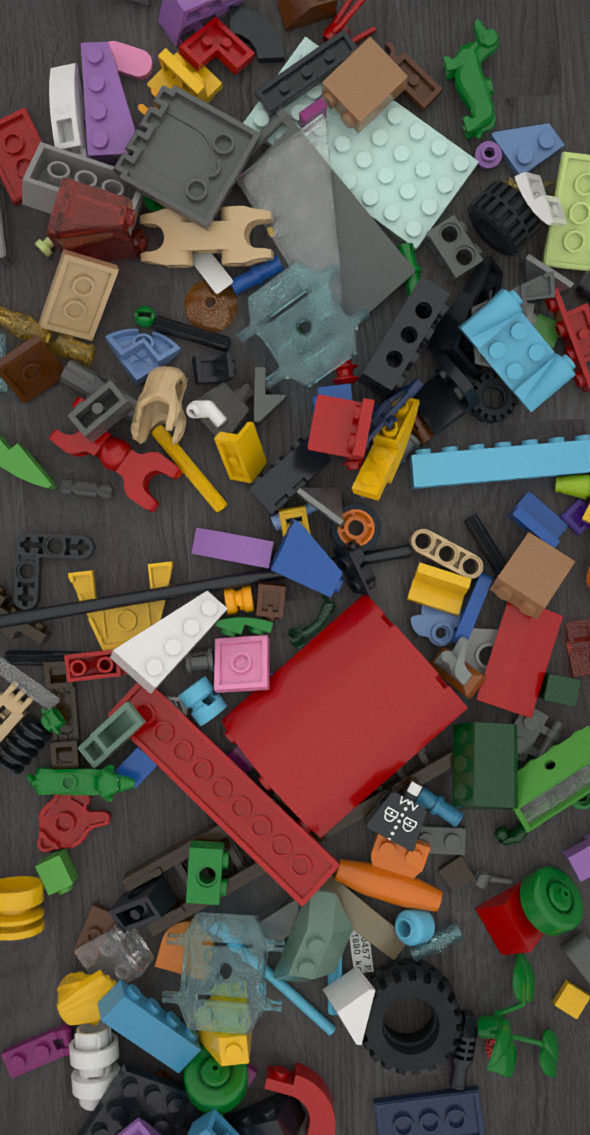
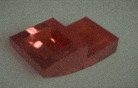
(578, 647)

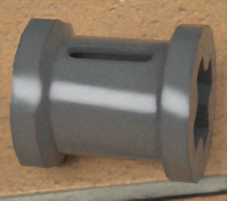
(200, 661)

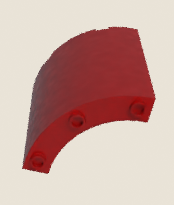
(342, 716)

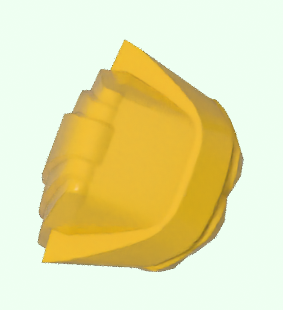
(80, 996)

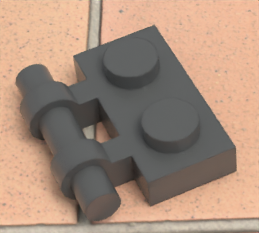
(528, 731)

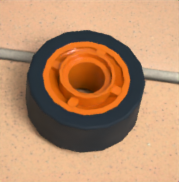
(370, 523)

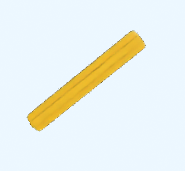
(189, 469)

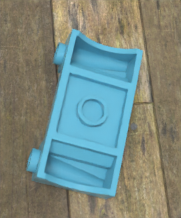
(517, 350)

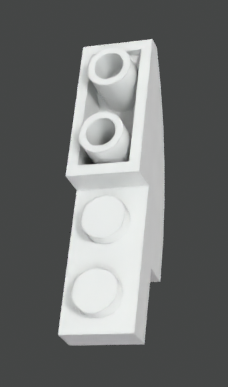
(67, 109)

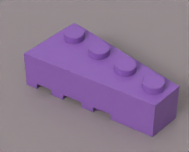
(106, 106)

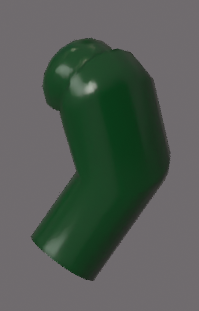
(512, 836)

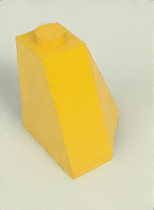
(227, 1047)

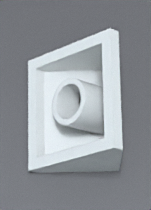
(352, 1001)

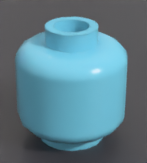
(414, 926)

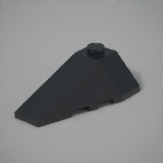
(448, 336)

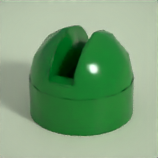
(145, 322)

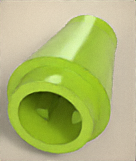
(574, 485)

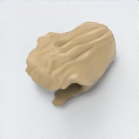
(160, 404)

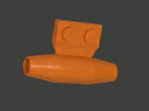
(392, 875)

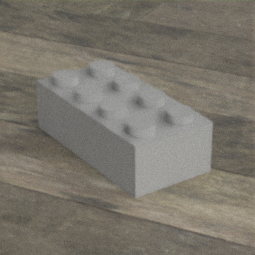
(51, 164)

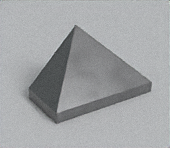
(533, 268)
(326, 501)

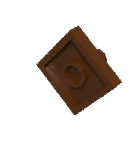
(30, 368)

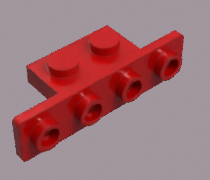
(574, 329)

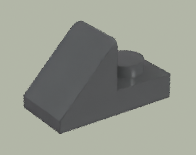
(264, 404)

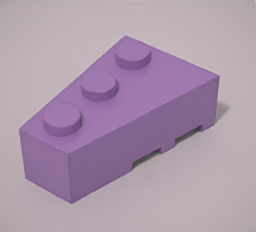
(183, 16)

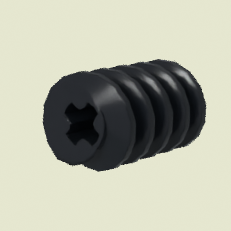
(25, 746)

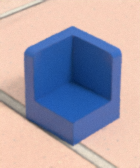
(137, 766)

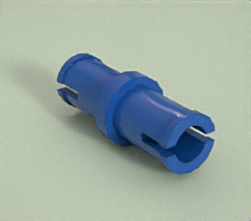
(256, 275)

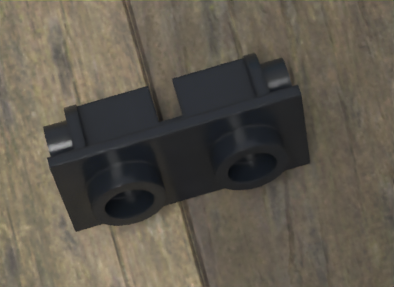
(349, 560)

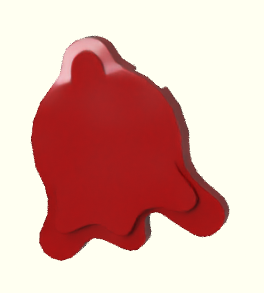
(67, 822)

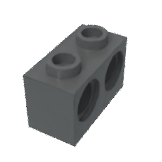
(446, 252)

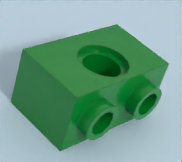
(202, 888)

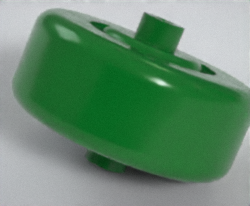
(551, 901)
(213, 1085)

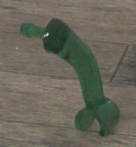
(325, 613)

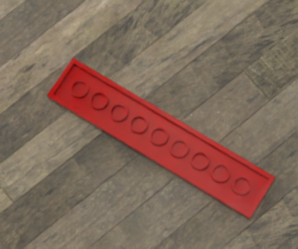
(229, 795)

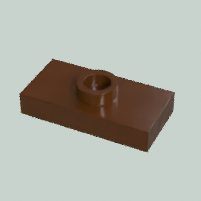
(97, 923)

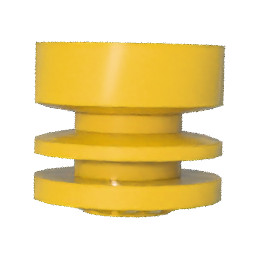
(20, 907)

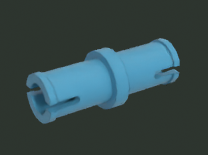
(439, 806)

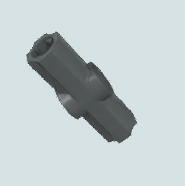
(87, 382)

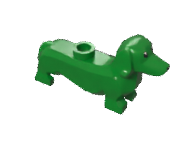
(470, 81)
(80, 782)

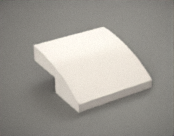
(544, 206)

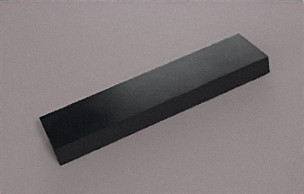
(305, 73)

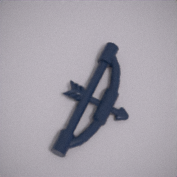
(384, 413)

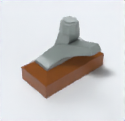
(456, 671)

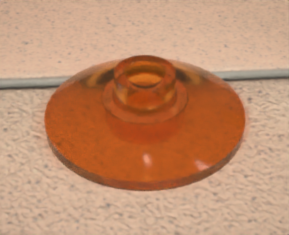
(213, 318)

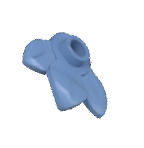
(431, 620)

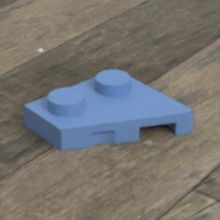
(527, 146)

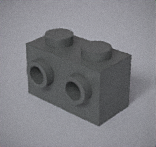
(100, 411)

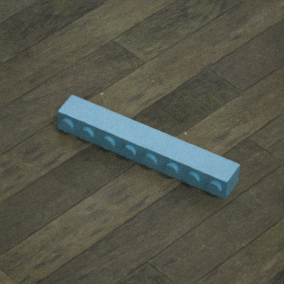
(500, 463)

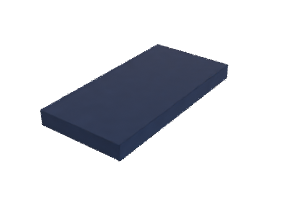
(431, 1113)

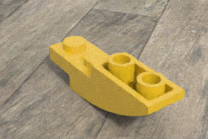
(386, 453)

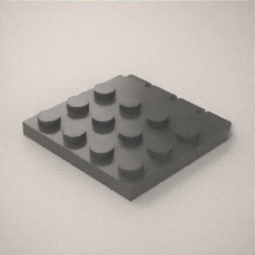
(186, 155)

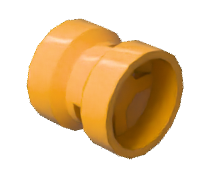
(239, 600)

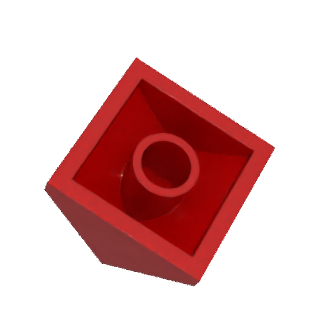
(508, 923)

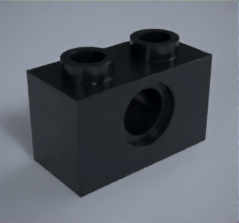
(142, 905)

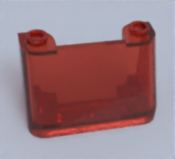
(94, 223)

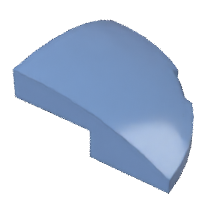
(141, 352)

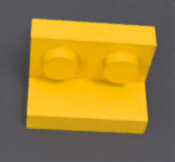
(179, 72)

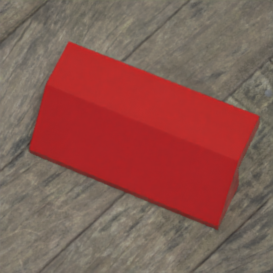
(519, 660)

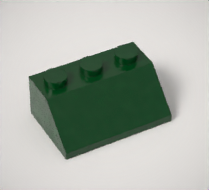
(485, 766)

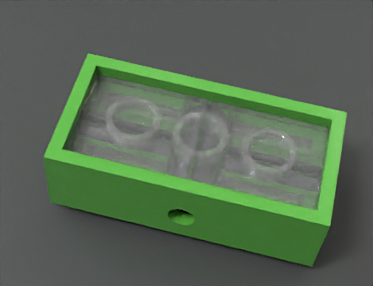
(554, 780)

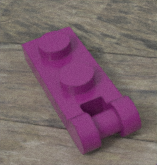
(37, 1050)

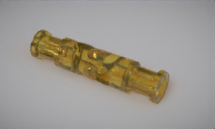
(65, 345)

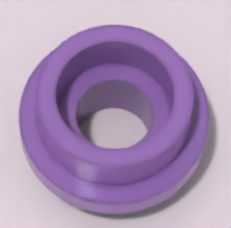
(485, 162)

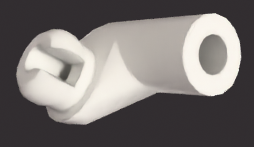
(206, 409)

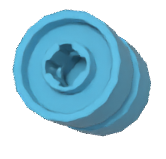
(193, 697)

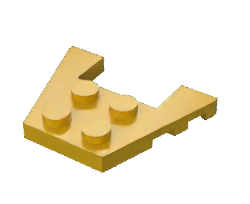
(121, 624)

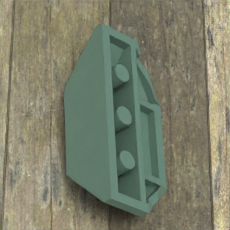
(315, 939)

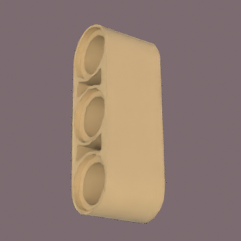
(458, 557)

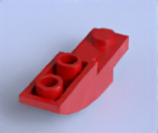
(92, 666)

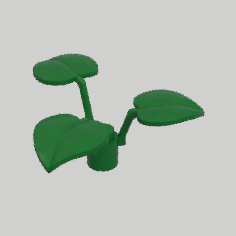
(496, 1027)

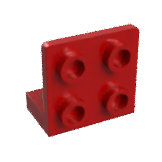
(340, 426)

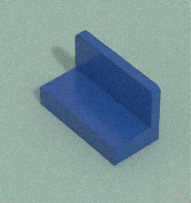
(538, 519)

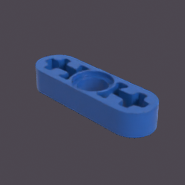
(472, 607)

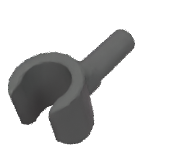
(483, 878)

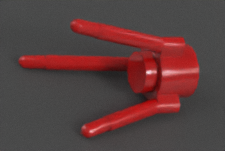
(337, 26)

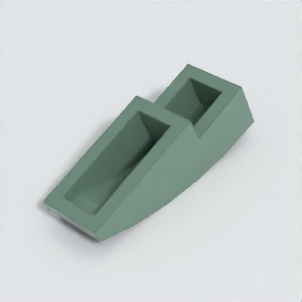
(111, 734)

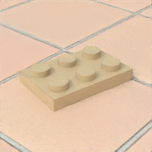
(78, 295)

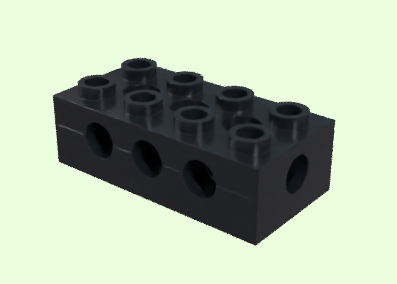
(429, 303)

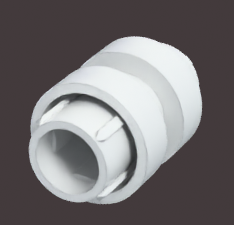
(94, 1057)

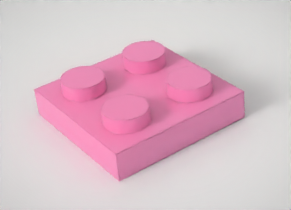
(241, 664)

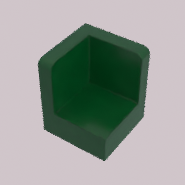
(560, 689)

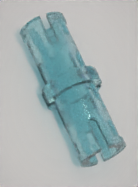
(437, 943)

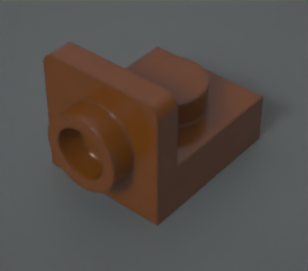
(270, 601)

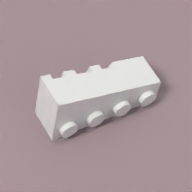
(163, 646)

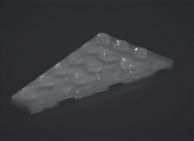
(298, 190)

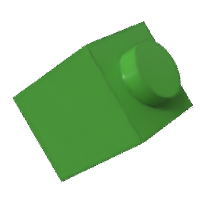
(57, 872)

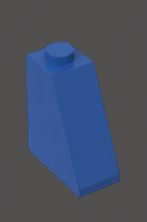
(306, 562)

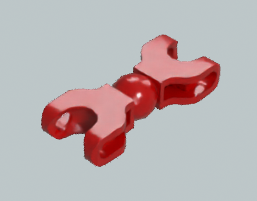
(119, 457)

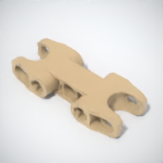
(226, 236)

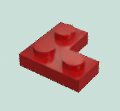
(216, 41)

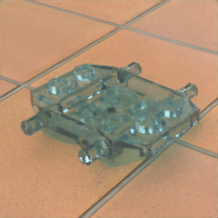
(332, 334)
(203, 976)

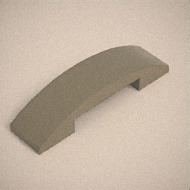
(367, 920)

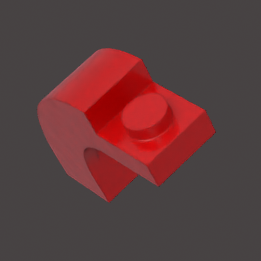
(310, 1090)

